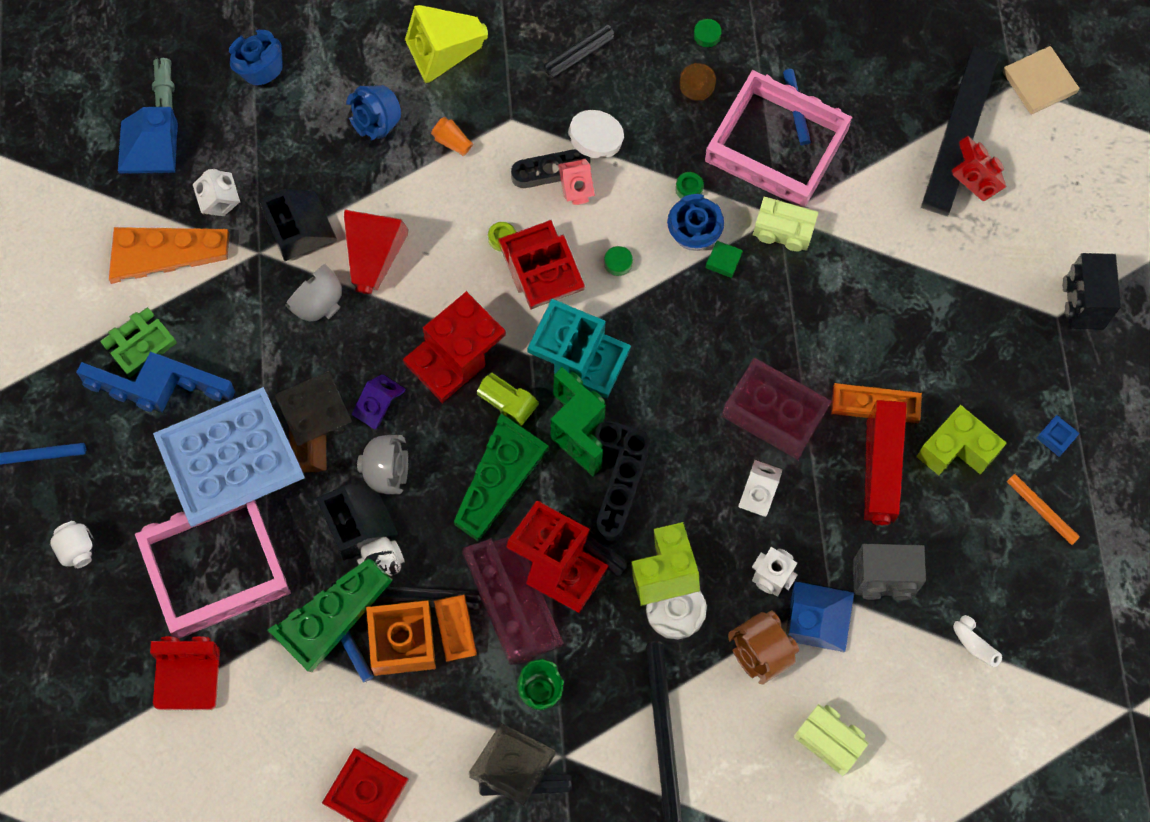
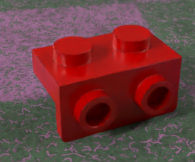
(979, 170)

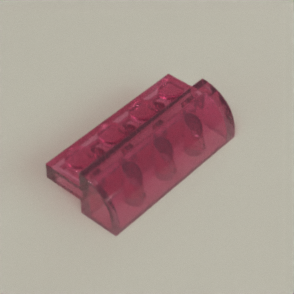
(512, 605)

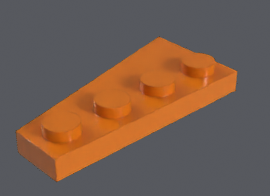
(163, 249)

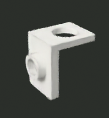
(760, 488)

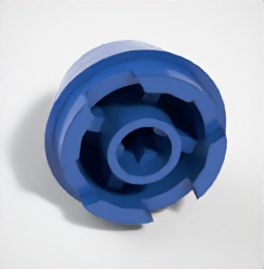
(257, 57)
(374, 110)
(695, 222)

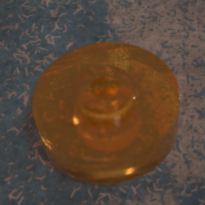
(697, 81)

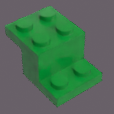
(576, 421)

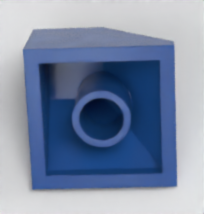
(148, 141)
(819, 616)

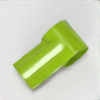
(512, 403)

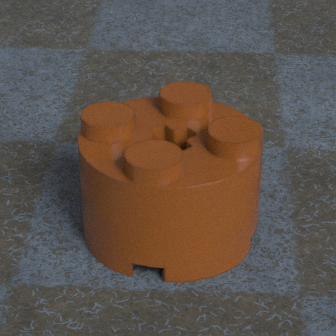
(763, 646)

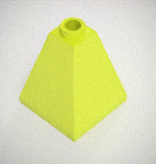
(442, 39)

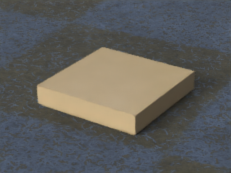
(1040, 80)

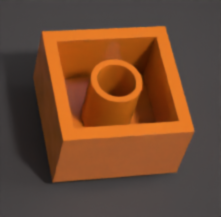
(400, 638)

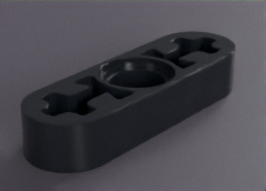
(544, 178)

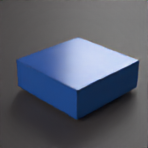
(1057, 435)

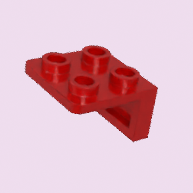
(185, 673)

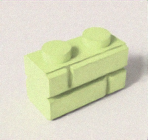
(785, 224)
(831, 739)

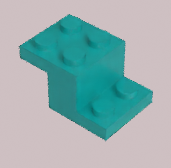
(579, 345)

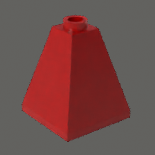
(372, 247)

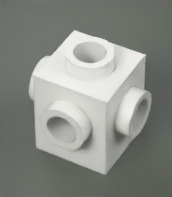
(216, 192)
(770, 580)

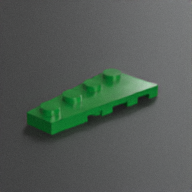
(503, 469)

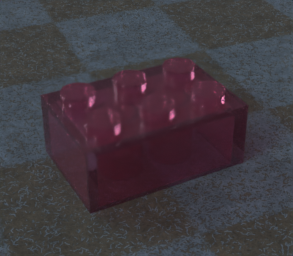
(776, 408)

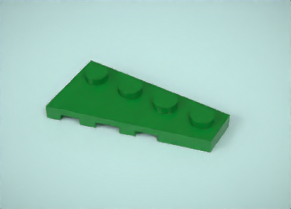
(324, 621)

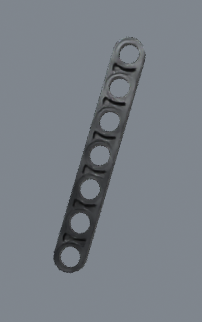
(961, 123)

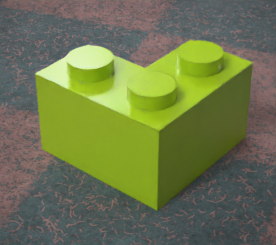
(962, 437)
(670, 571)

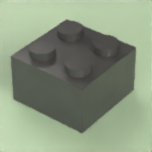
(889, 571)

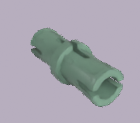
(163, 85)

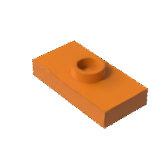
(455, 627)

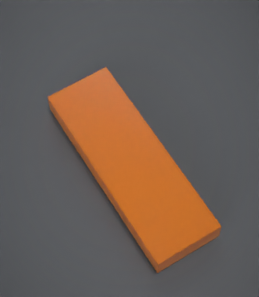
(859, 400)

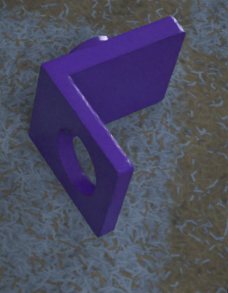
(376, 400)

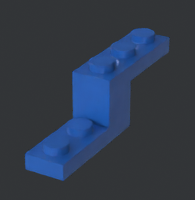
(155, 382)

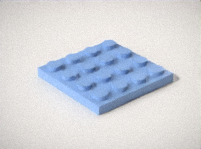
(228, 456)

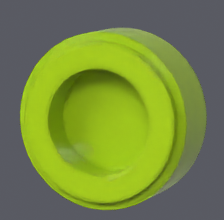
(498, 231)

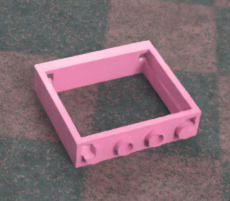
(759, 174)
(221, 609)

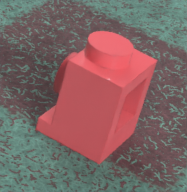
(573, 172)

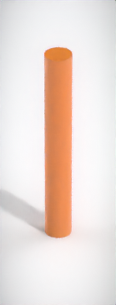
(1043, 509)

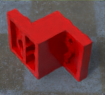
(541, 264)
(454, 346)
(557, 555)

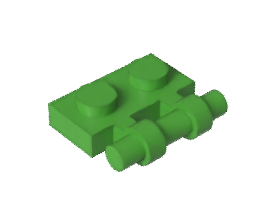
(134, 352)

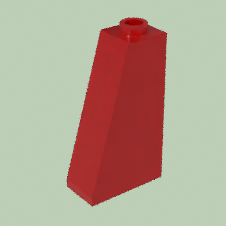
(884, 461)

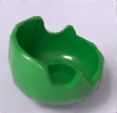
(540, 684)

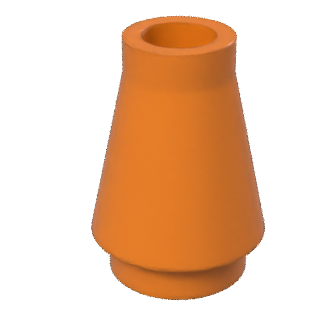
(451, 136)

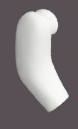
(975, 644)

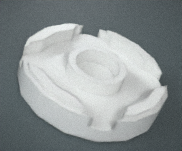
(596, 134)
(677, 616)

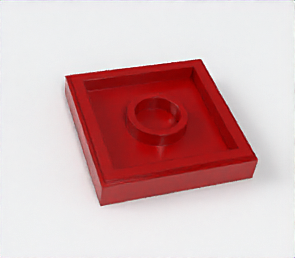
(365, 789)

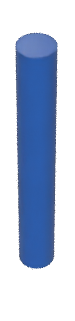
(799, 118)
(42, 453)
(356, 657)

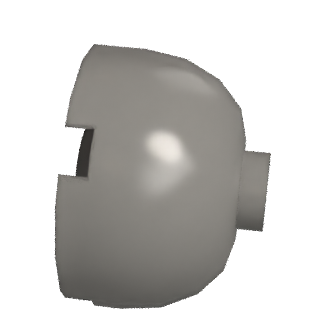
(317, 296)
(384, 464)

